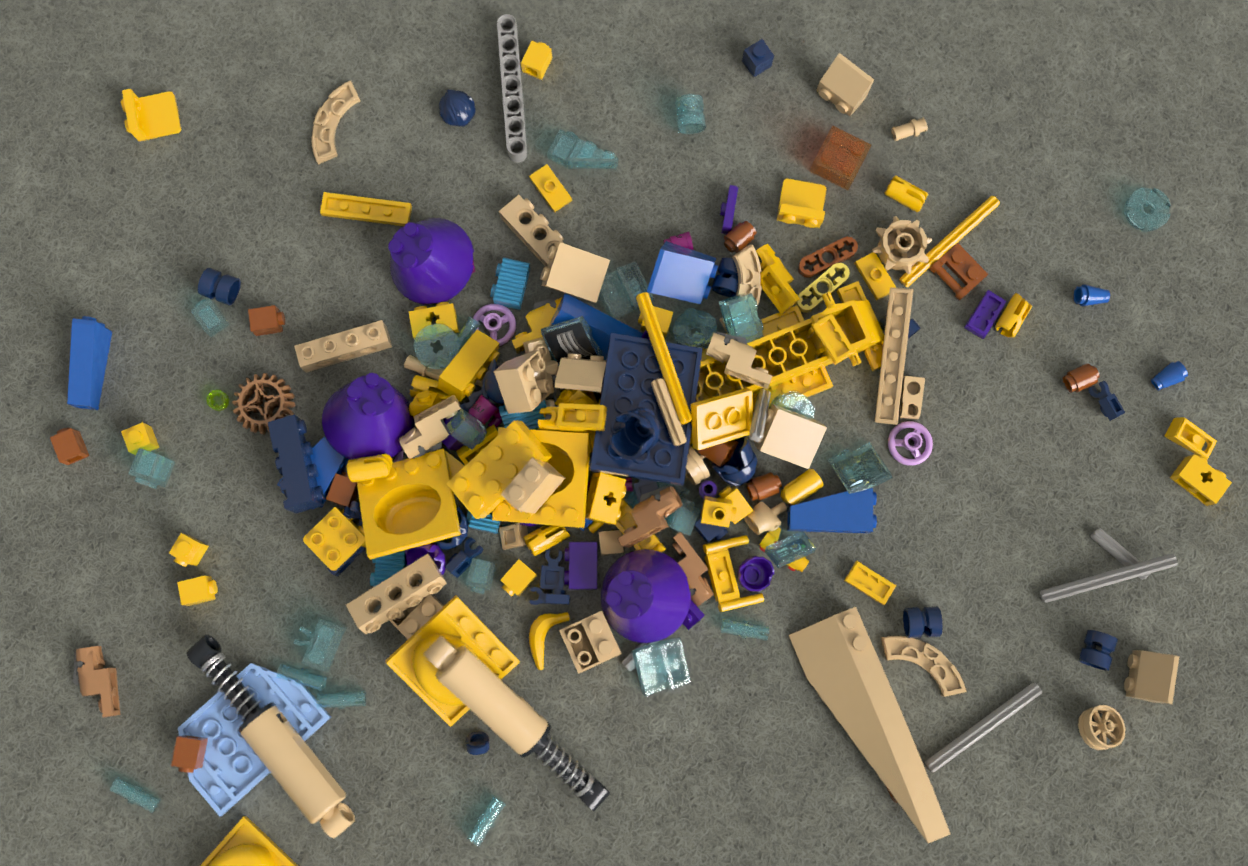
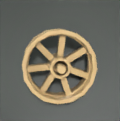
(695, 467)
(1102, 726)

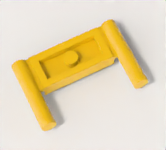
(626, 521)
(723, 576)

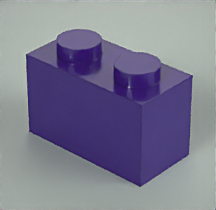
(582, 566)

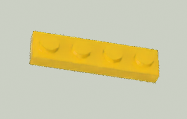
(365, 209)

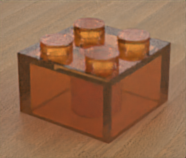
(840, 157)

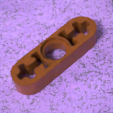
(810, 259)

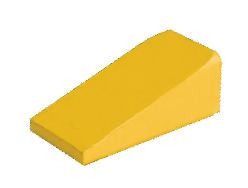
(1190, 437)

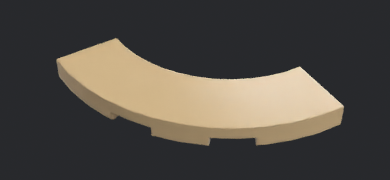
(327, 120)
(748, 274)
(928, 658)

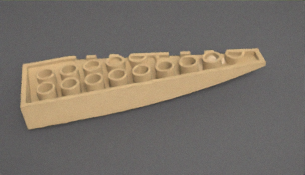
(854, 687)

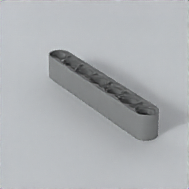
(509, 79)

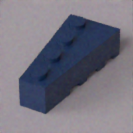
(295, 464)

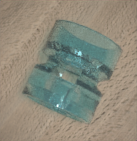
(690, 114)

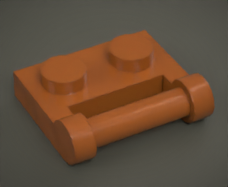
(963, 267)

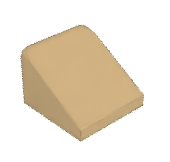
(513, 536)
(610, 543)

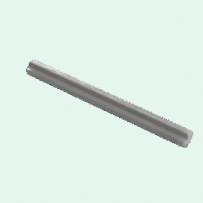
(1108, 578)
(983, 727)

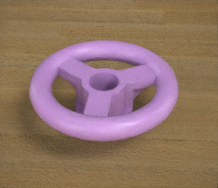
(508, 317)
(916, 437)

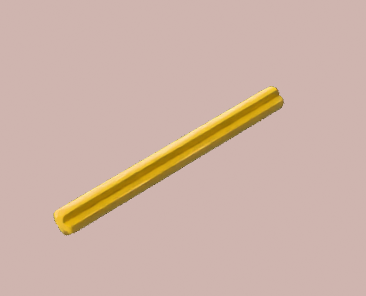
(950, 240)
(663, 357)

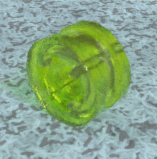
(210, 400)

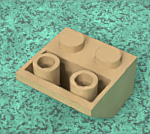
(523, 382)
(415, 617)
(590, 642)

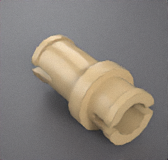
(913, 128)

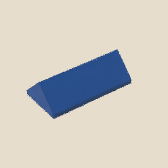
(600, 323)

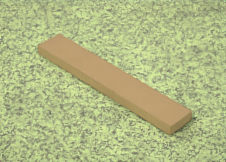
(893, 355)

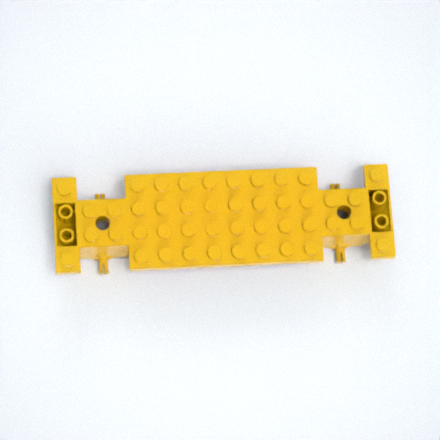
(794, 352)

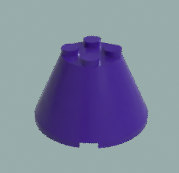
(431, 260)
(366, 418)
(645, 596)

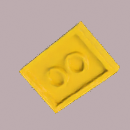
(721, 418)

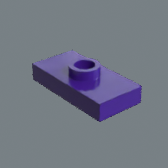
(728, 209)
(985, 314)

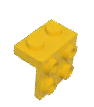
(150, 115)
(802, 203)
(335, 539)

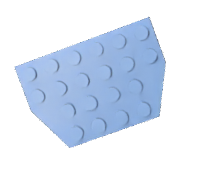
(229, 762)

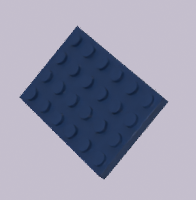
(627, 386)

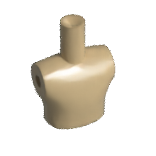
(764, 518)

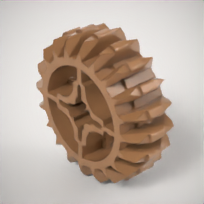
(256, 386)

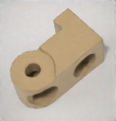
(911, 397)

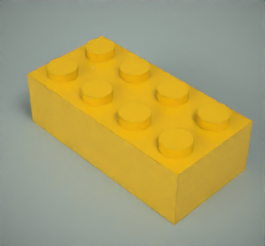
(495, 467)

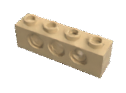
(523, 208)
(343, 346)
(384, 593)

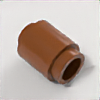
(739, 237)
(1081, 378)
(764, 486)

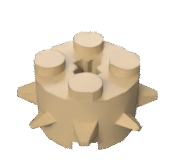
(906, 234)

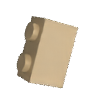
(845, 85)
(581, 373)
(1151, 676)

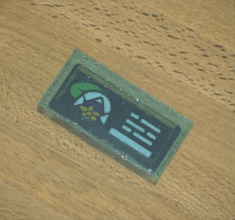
(790, 549)

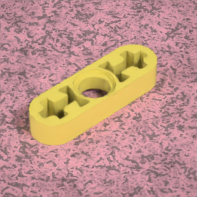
(831, 288)

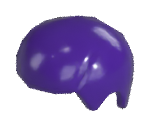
(755, 573)

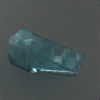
(579, 154)

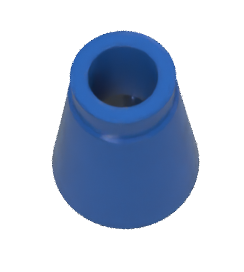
(1089, 295)
(1170, 375)

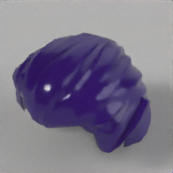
(432, 550)

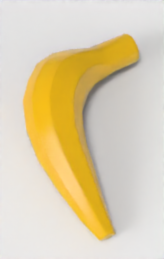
(538, 633)

